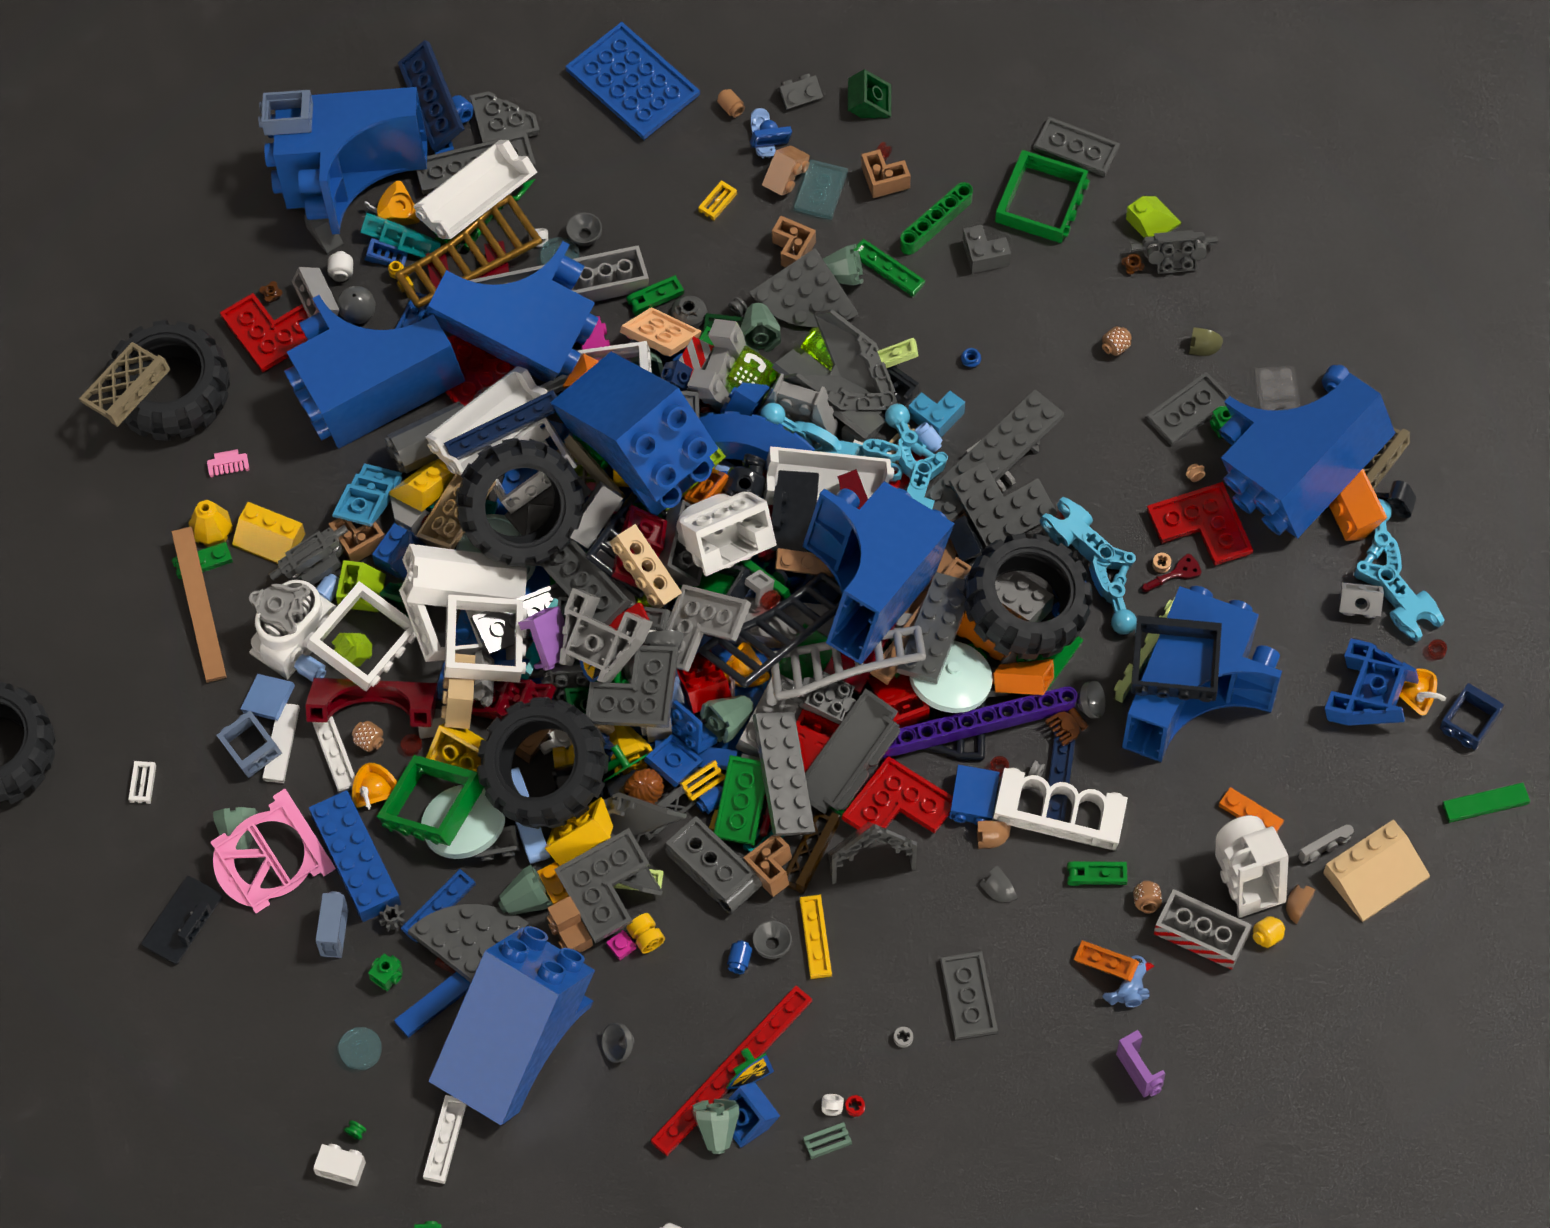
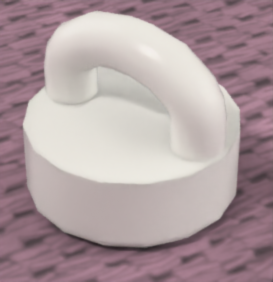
(543, 233)
(832, 1102)

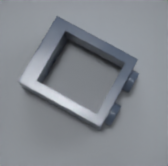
(286, 100)
(261, 756)
(332, 924)

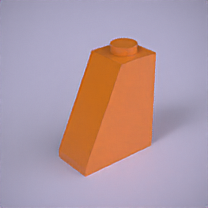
(1024, 677)

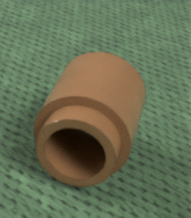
(731, 103)

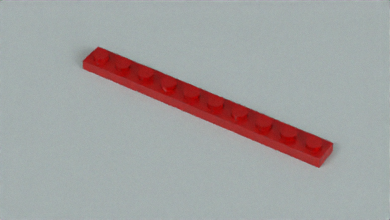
(715, 1087)

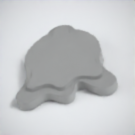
(279, 604)

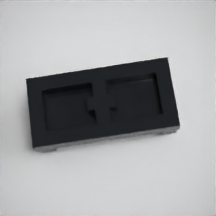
(904, 385)
(965, 540)

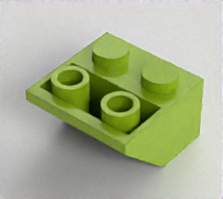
(351, 574)

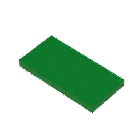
(741, 801)

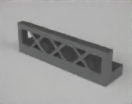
(672, 794)

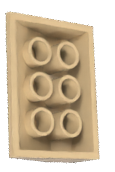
(442, 525)
(1376, 870)

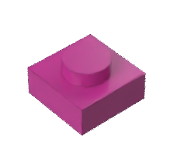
(621, 945)

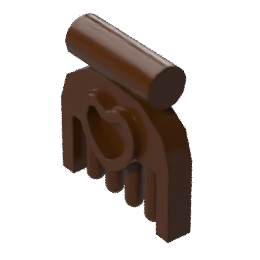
(1070, 725)

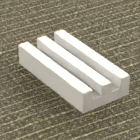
(140, 798)

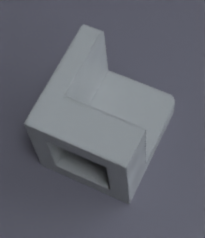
(760, 584)

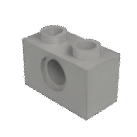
(1351, 592)

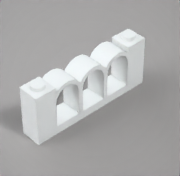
(1111, 808)

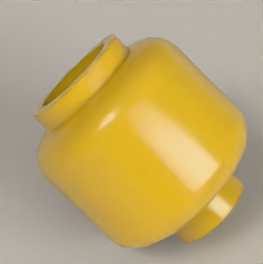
(1268, 931)

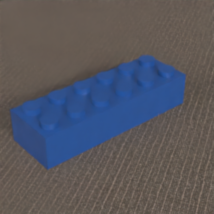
(354, 855)

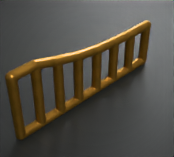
(465, 235)

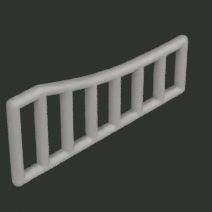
(841, 674)

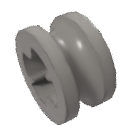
(1037, 769)
(906, 1031)

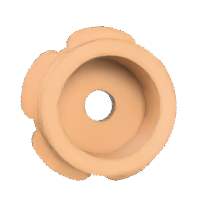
(1195, 472)

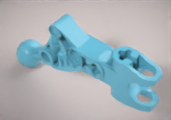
(829, 443)
(919, 471)
(1077, 531)
(1407, 604)

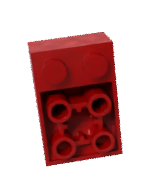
(703, 683)
(902, 698)
(813, 735)

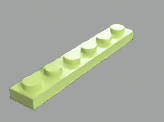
(1124, 686)

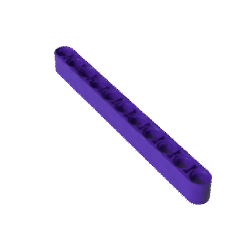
(980, 726)

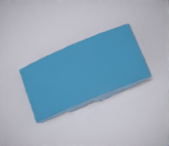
(367, 495)

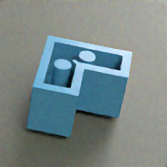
(939, 415)

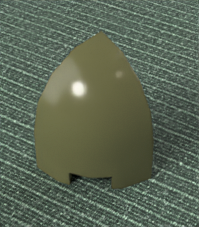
(1205, 342)

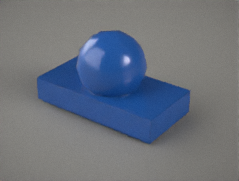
(770, 134)

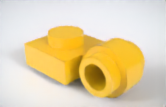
(394, 267)

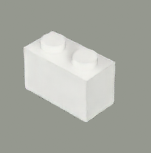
(339, 1164)

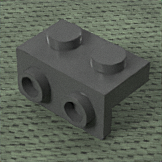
(801, 91)
(506, 845)

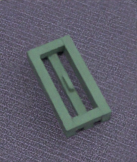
(813, 1154)

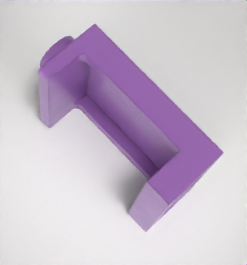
(546, 631)
(1129, 1057)

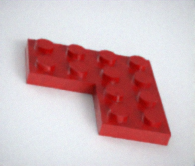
(262, 336)
(1207, 512)
(895, 791)

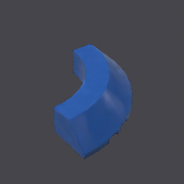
(746, 434)

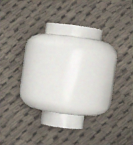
(340, 266)

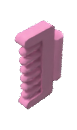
(227, 458)

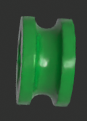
(355, 1130)

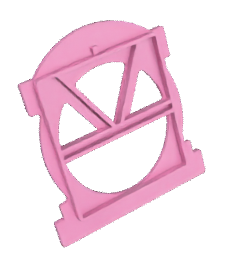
(225, 852)

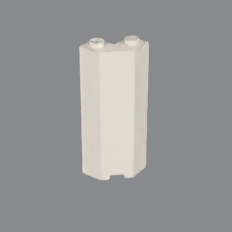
(474, 189)
(506, 394)
(829, 465)
(443, 572)

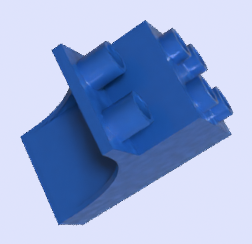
(350, 147)
(521, 321)
(367, 377)
(639, 429)
(1303, 456)
(878, 558)
(1188, 661)
(511, 1022)

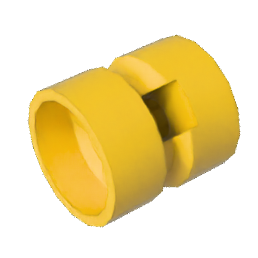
(563, 756)
(644, 931)

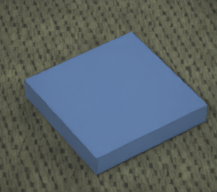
(267, 697)

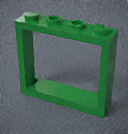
(1050, 167)
(455, 817)

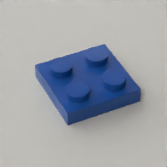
(673, 760)

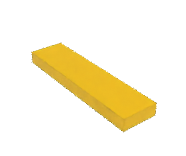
(815, 937)

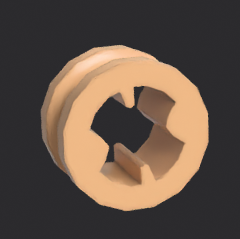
(1159, 568)

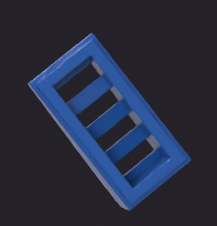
(383, 260)

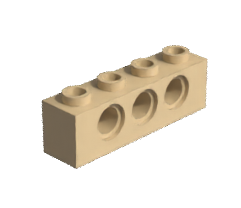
(645, 557)

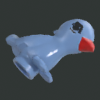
(1131, 992)

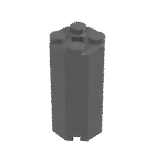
(410, 442)

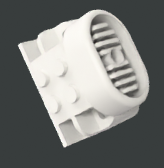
(725, 530)
(277, 647)
(1252, 864)

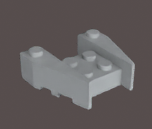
(712, 381)
(802, 405)
(597, 642)

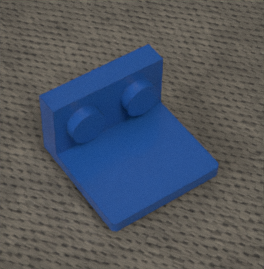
(691, 729)

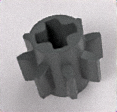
(388, 914)

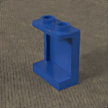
(974, 794)

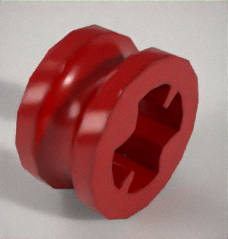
(859, 1100)

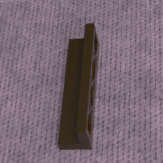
(815, 854)

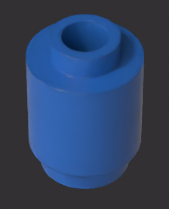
(710, 800)
(739, 957)

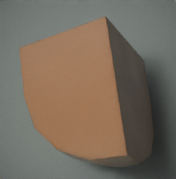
(992, 833)
(1298, 902)

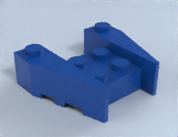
(1375, 689)

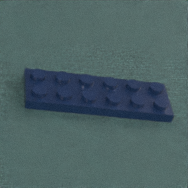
(437, 106)

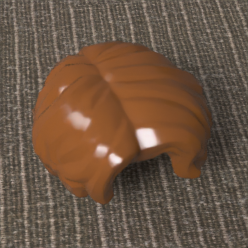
(645, 785)

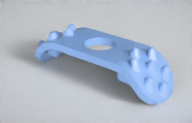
(756, 118)

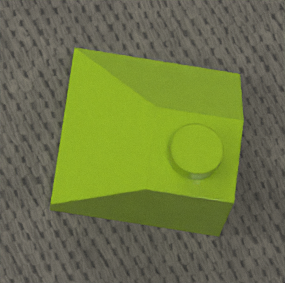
(1151, 216)

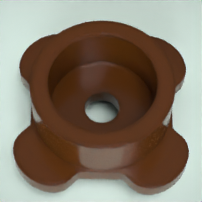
(1135, 259)
(273, 296)

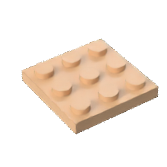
(660, 331)

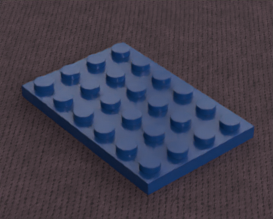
(632, 80)

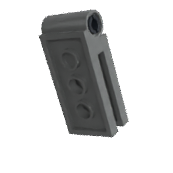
(726, 878)

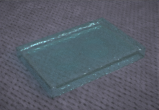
(821, 189)

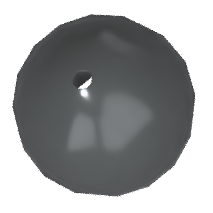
(356, 305)

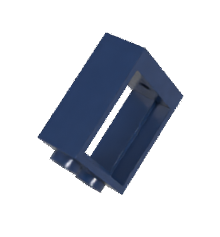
(1480, 700)

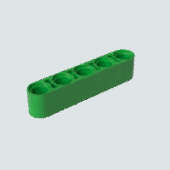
(932, 225)

